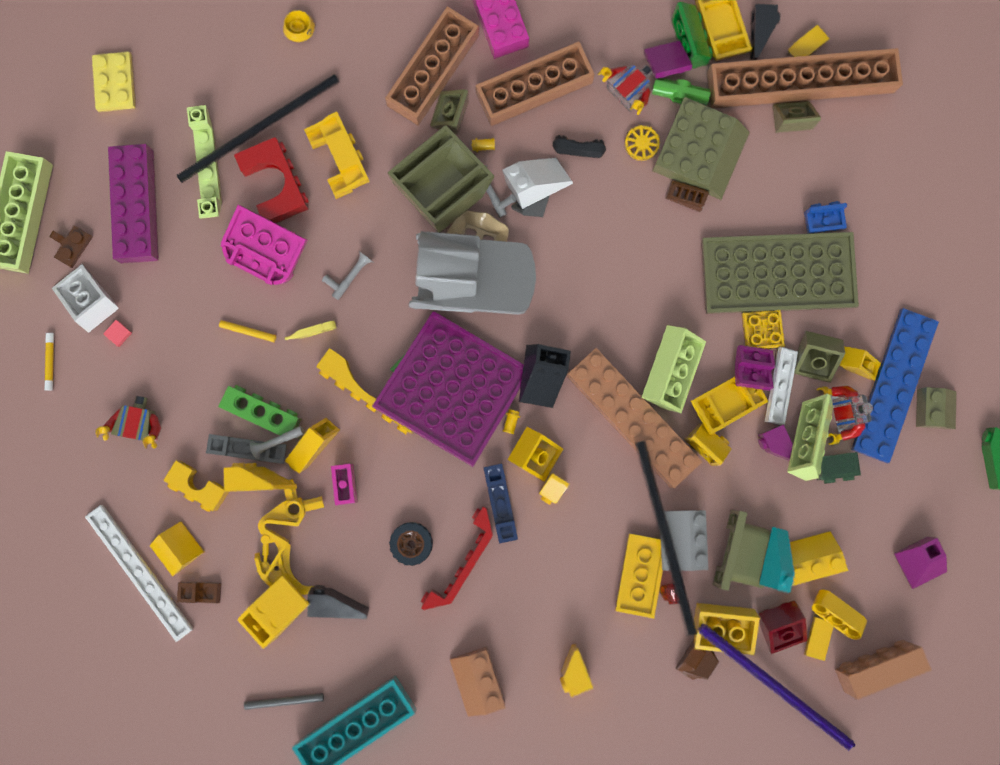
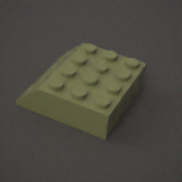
(702, 148)
(441, 178)

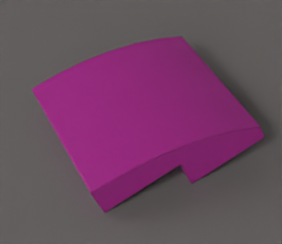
(754, 367)

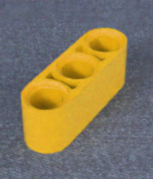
(839, 614)

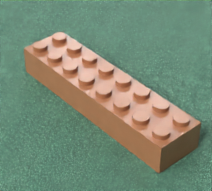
(634, 417)

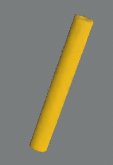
(248, 331)

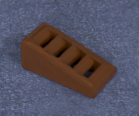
(689, 189)

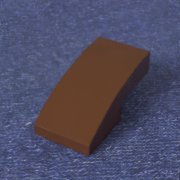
(198, 592)

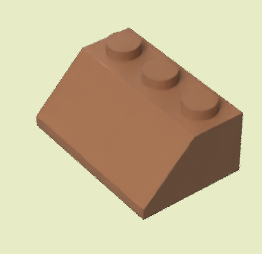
(477, 682)

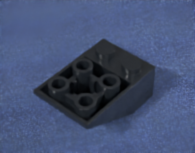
(543, 374)

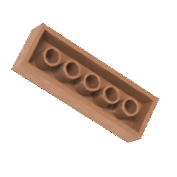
(432, 66)
(535, 83)

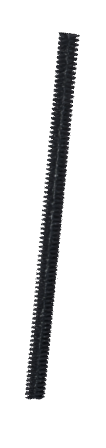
(274, 117)
(666, 536)

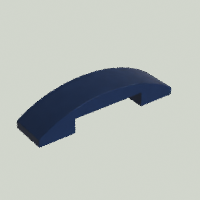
(500, 503)

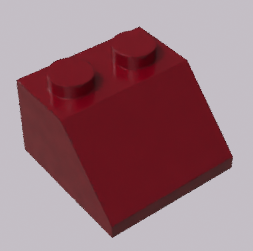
(783, 626)

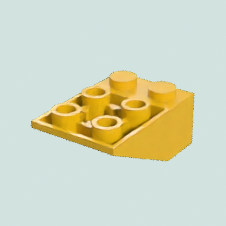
(273, 612)

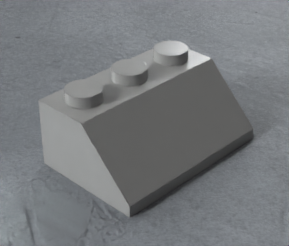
(689, 537)

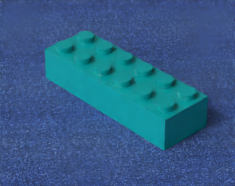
(356, 726)

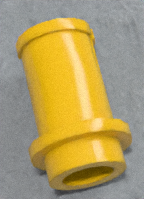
(483, 144)
(511, 421)

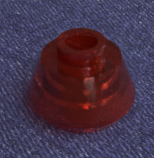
(668, 594)

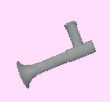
(500, 205)
(340, 289)
(258, 449)

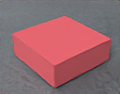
(117, 333)

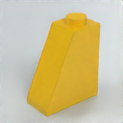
(311, 445)

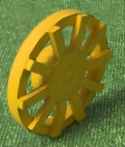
(642, 143)

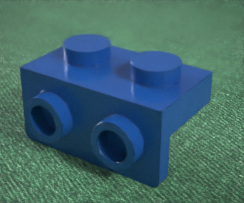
(825, 218)

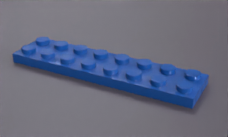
(896, 384)

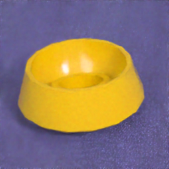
(298, 26)

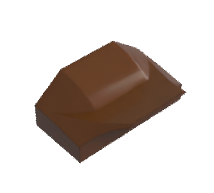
(697, 663)

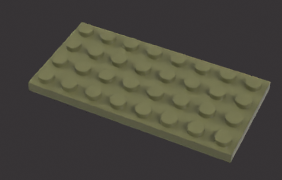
(779, 272)

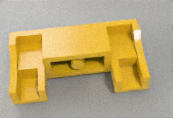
(333, 133)

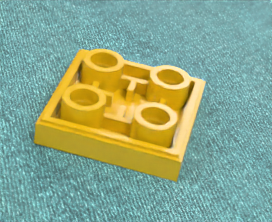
(763, 329)

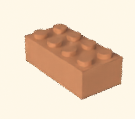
(882, 669)

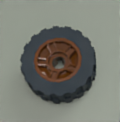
(404, 553)

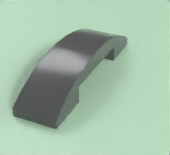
(241, 449)

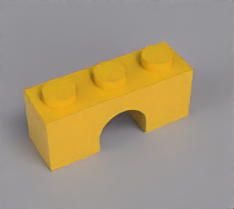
(181, 478)

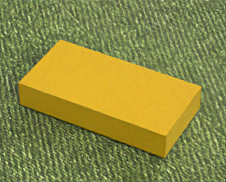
(818, 639)

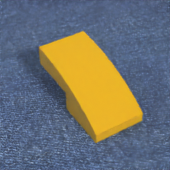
(809, 43)

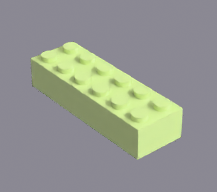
(22, 199)

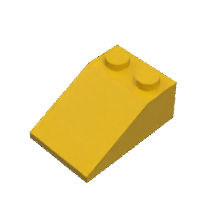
(253, 478)

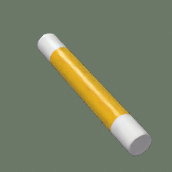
(49, 353)

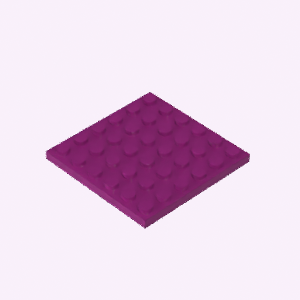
(451, 388)

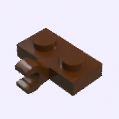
(72, 245)

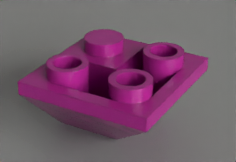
(922, 561)

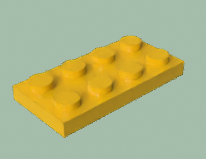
(640, 576)

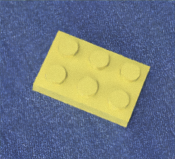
(113, 81)

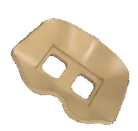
(482, 223)

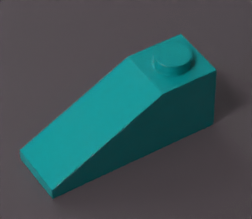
(778, 562)

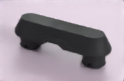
(585, 149)

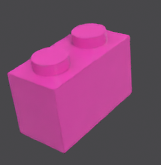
(344, 484)

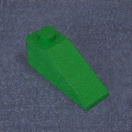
(991, 456)

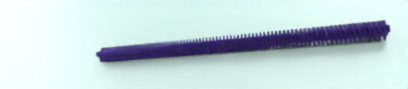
(772, 683)

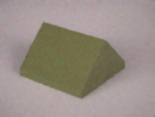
(450, 110)
(795, 116)

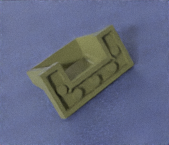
(743, 553)

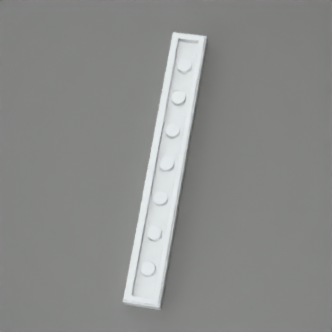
(139, 573)

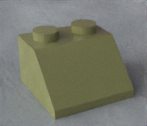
(819, 356)
(936, 408)

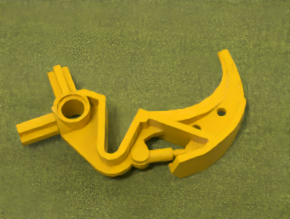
(283, 516)

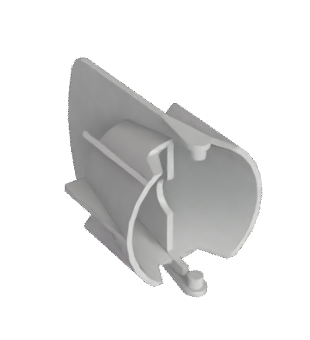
(473, 274)

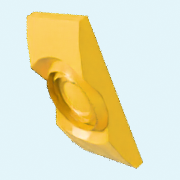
(724, 28)
(726, 404)

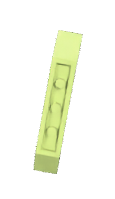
(204, 142)

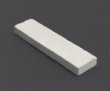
(782, 384)

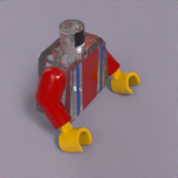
(629, 85)
(850, 411)

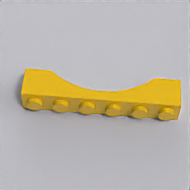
(338, 368)

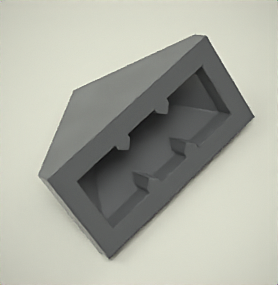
(536, 209)

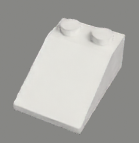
(535, 179)
(84, 298)

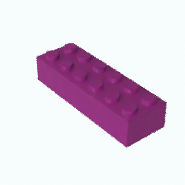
(133, 203)

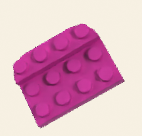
(261, 247)

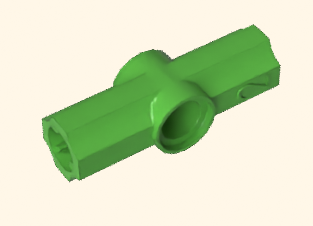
(679, 89)

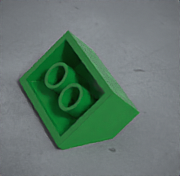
(692, 36)

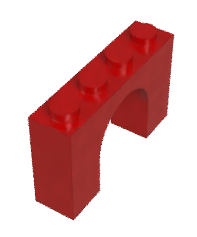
(271, 155)

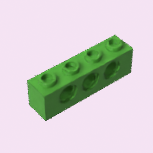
(231, 403)

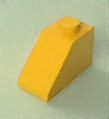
(860, 363)
(553, 489)

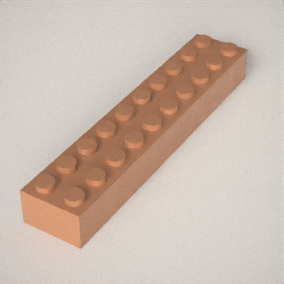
(804, 78)

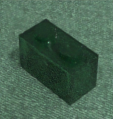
(839, 466)

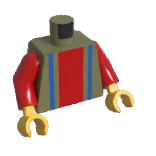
(133, 423)

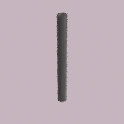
(283, 701)

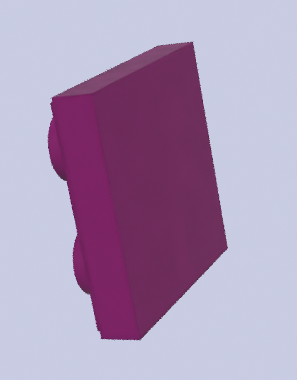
(668, 59)

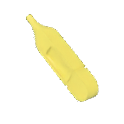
(313, 330)

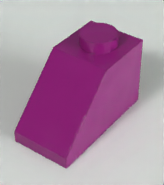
(776, 442)

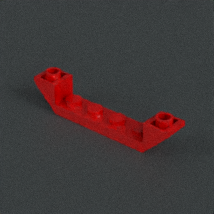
(434, 599)

